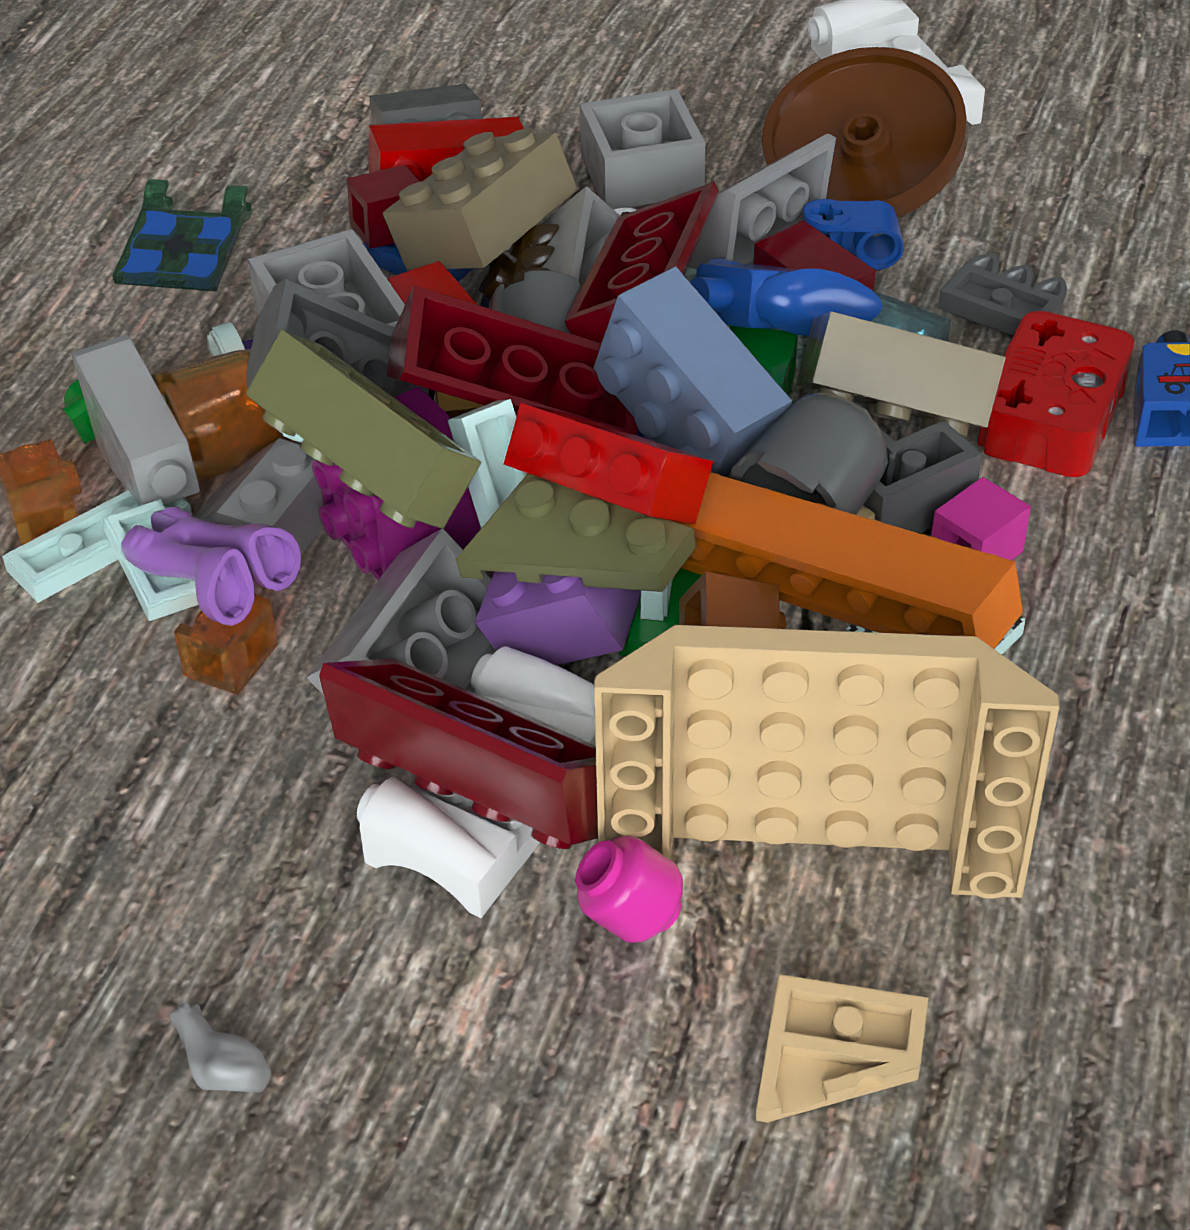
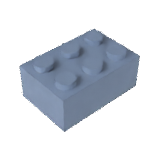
(686, 373)

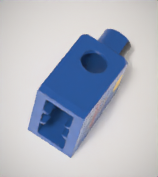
(1163, 392)

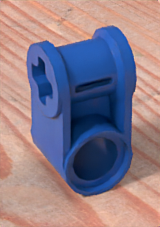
(854, 224)

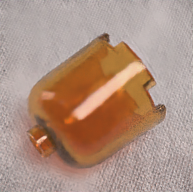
(215, 413)

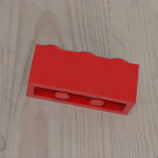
(427, 143)
(608, 463)

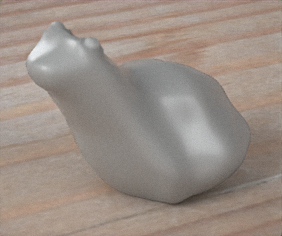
(219, 1058)

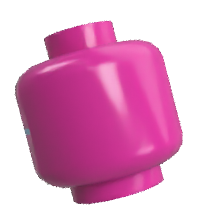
(629, 888)

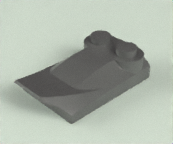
(340, 329)

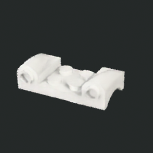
(889, 24)
(441, 832)

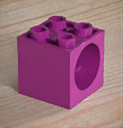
(369, 532)

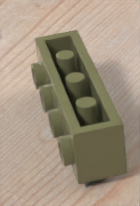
(362, 431)

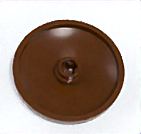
(893, 123)

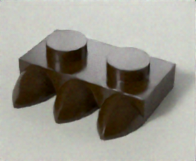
(524, 255)

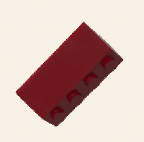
(637, 251)
(499, 357)
(465, 747)

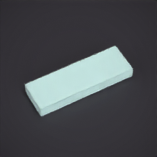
(70, 550)

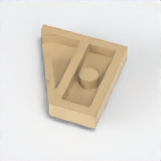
(837, 1045)

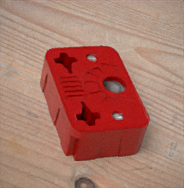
(1057, 393)

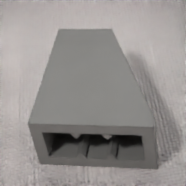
(134, 423)

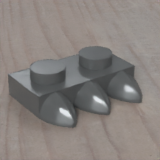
(1001, 299)

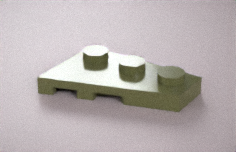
(573, 534)

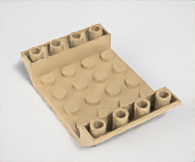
(827, 745)

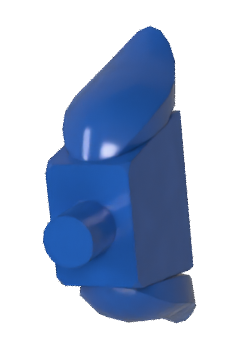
(780, 296)

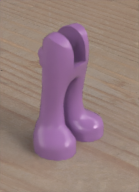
(216, 557)

